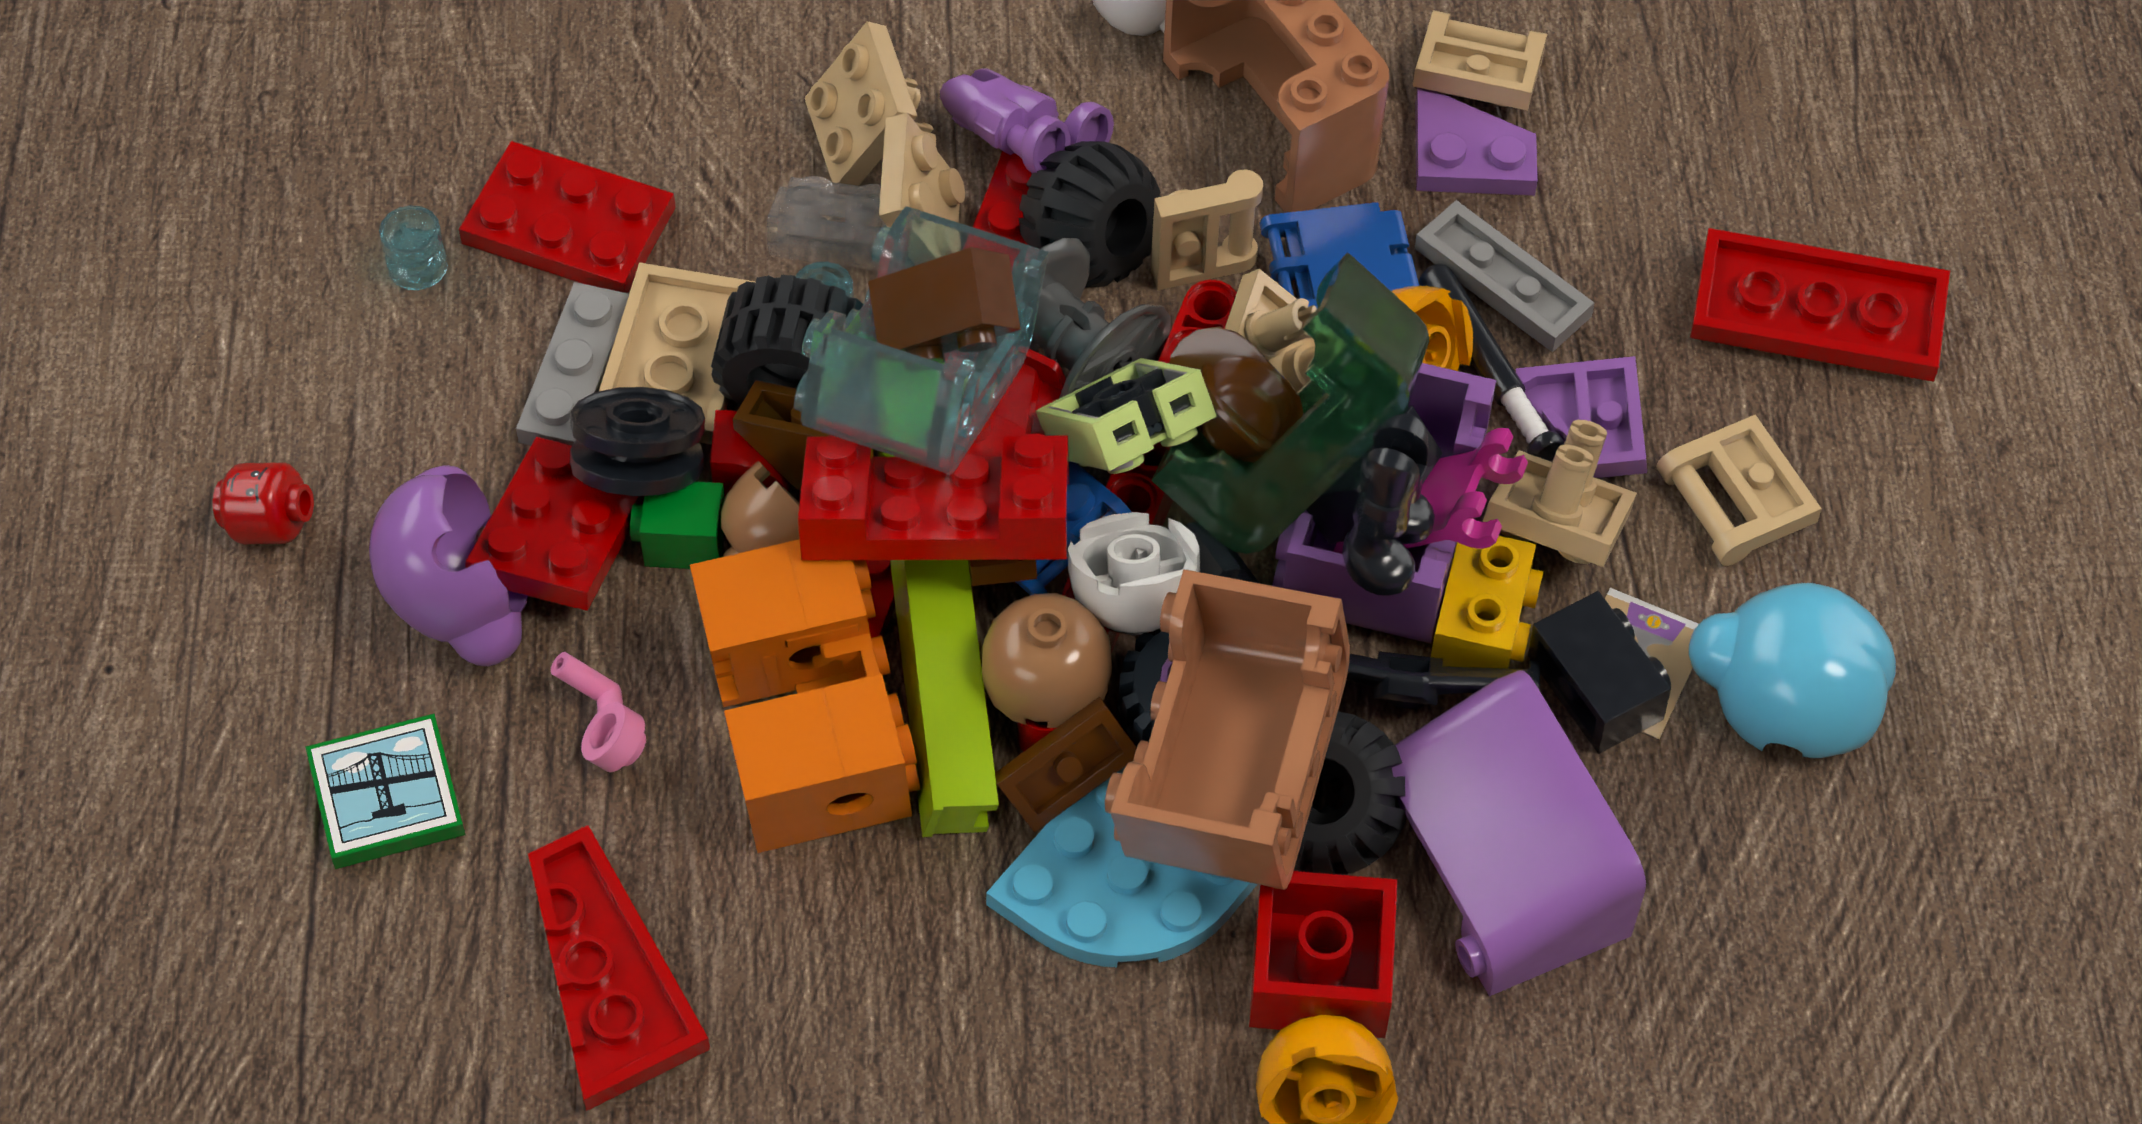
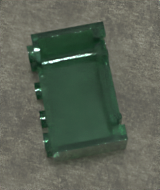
(1360, 377)

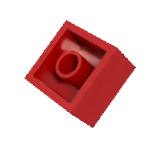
(1324, 951)

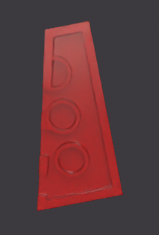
(612, 981)

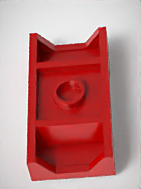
(906, 511)

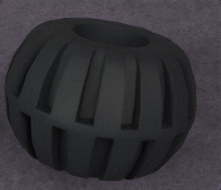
(1098, 197)
(1370, 817)

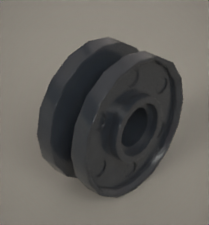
(637, 441)

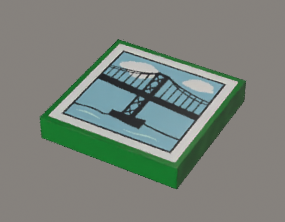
(384, 791)

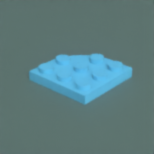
(1106, 908)

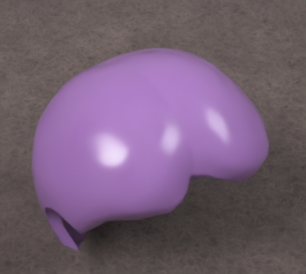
(421, 570)

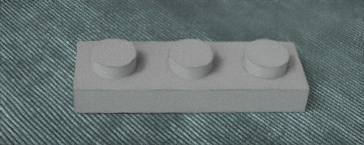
(1505, 276)
(572, 362)

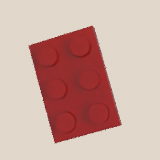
(567, 218)
(553, 531)

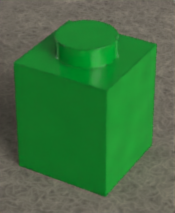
(680, 526)

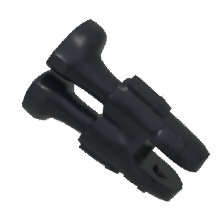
(1390, 508)

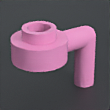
(616, 732)

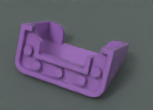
(1518, 835)

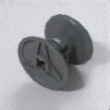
(1078, 330)

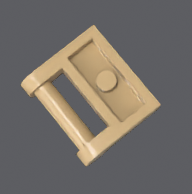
(1479, 62)
(1188, 231)
(1755, 479)

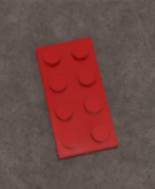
(1821, 304)

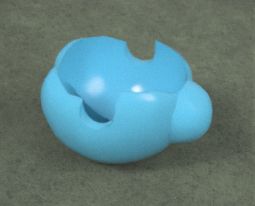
(1798, 669)

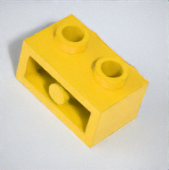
(1485, 604)

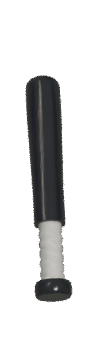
(1492, 363)

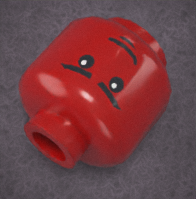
(262, 503)

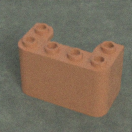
(1310, 73)
(1234, 730)

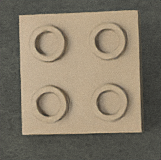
(854, 101)
(1274, 325)
(1563, 502)

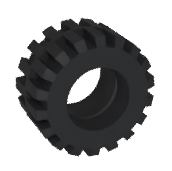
(767, 329)

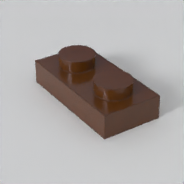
(1066, 764)

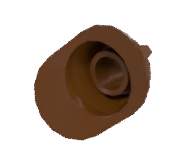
(1246, 390)

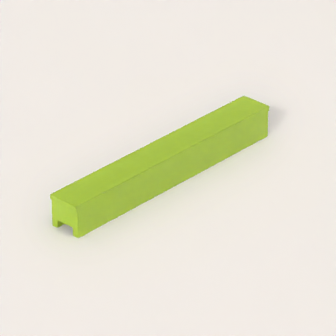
(944, 694)

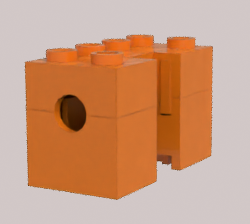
(839, 745)

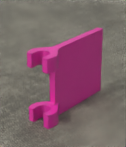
(1454, 495)

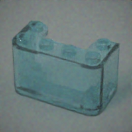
(901, 399)

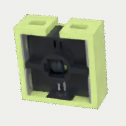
(1128, 413)

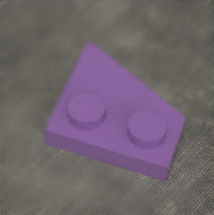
(1470, 149)
(1598, 393)

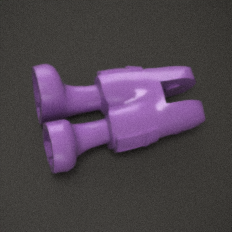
(1019, 117)

